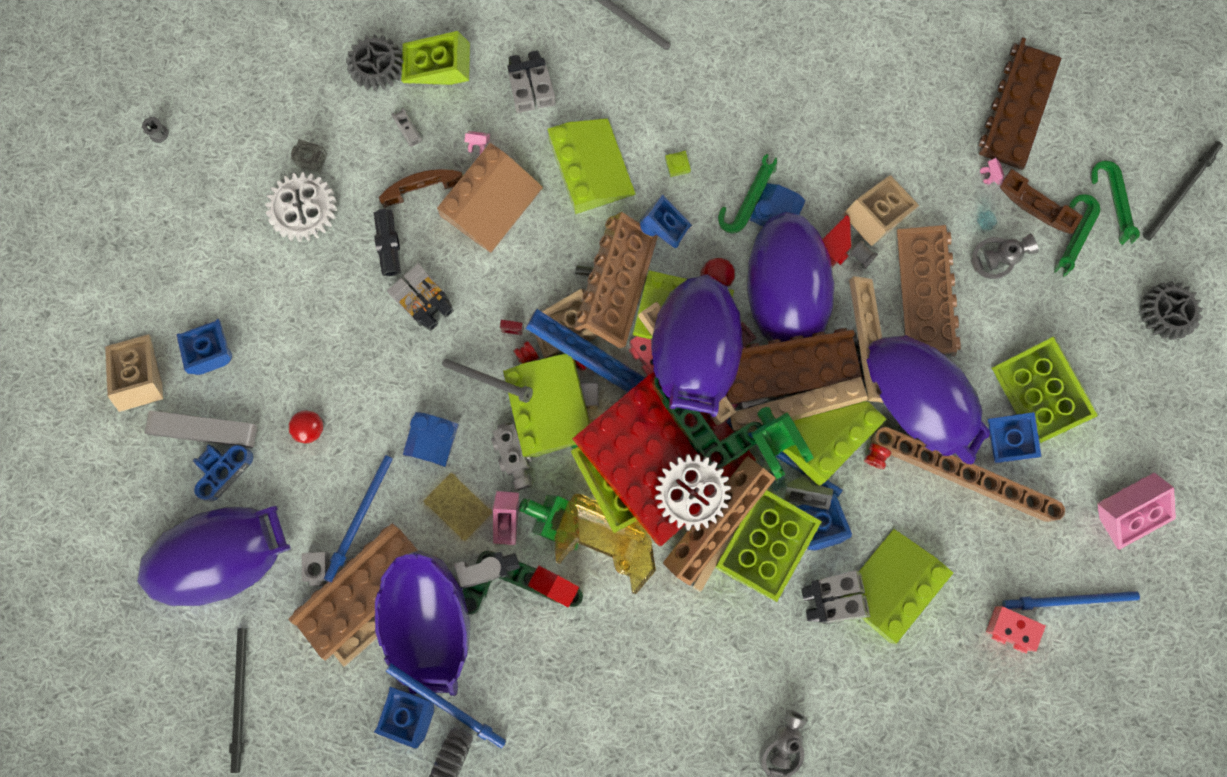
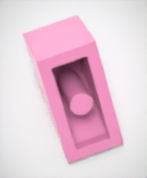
(505, 517)

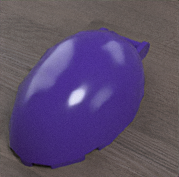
(790, 279)
(697, 344)
(928, 395)
(211, 556)
(423, 621)

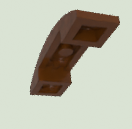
(416, 181)
(1033, 202)

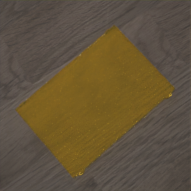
(458, 506)

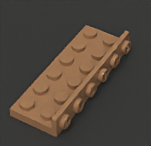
(616, 280)
(928, 288)
(349, 600)

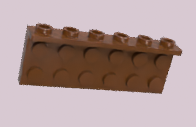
(1019, 105)
(794, 366)

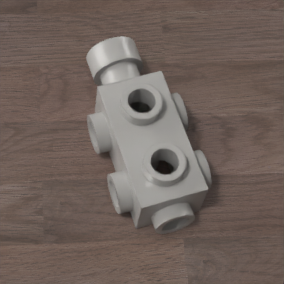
(508, 449)

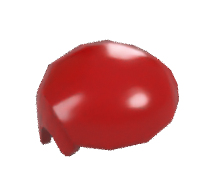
(719, 269)
(305, 426)

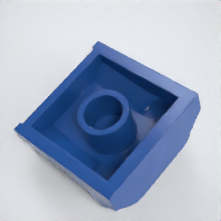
(775, 201)
(665, 222)
(204, 348)
(1014, 437)
(430, 438)
(833, 528)
(405, 718)

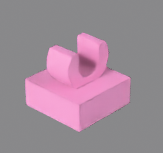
(477, 138)
(995, 170)

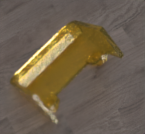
(629, 547)

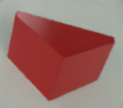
(553, 586)

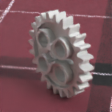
(320, 201)
(679, 508)

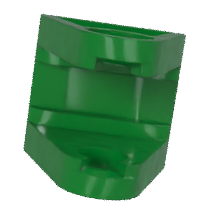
(776, 437)
(544, 514)

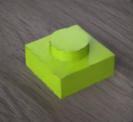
(677, 163)

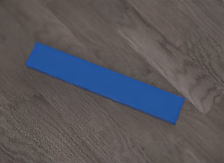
(583, 351)

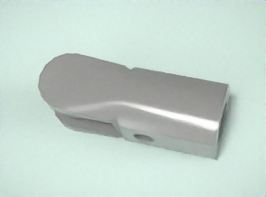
(407, 128)

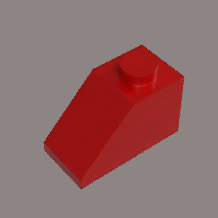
(839, 242)

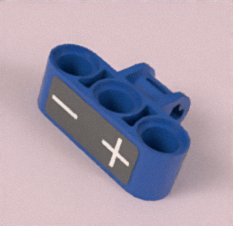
(212, 464)

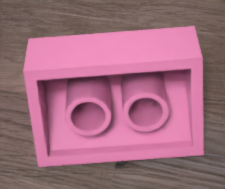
(1137, 510)

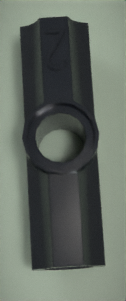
(387, 242)

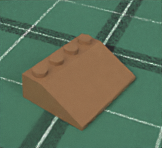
(489, 198)

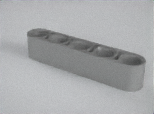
(200, 429)

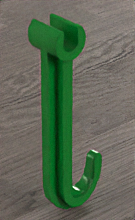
(751, 198)
(1120, 200)
(1081, 233)

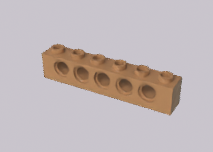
(700, 546)

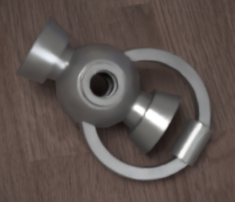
(1027, 245)
(787, 741)

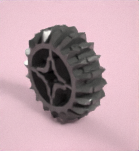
(359, 64)
(1184, 316)
(452, 754)

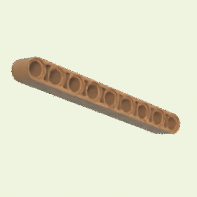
(977, 476)

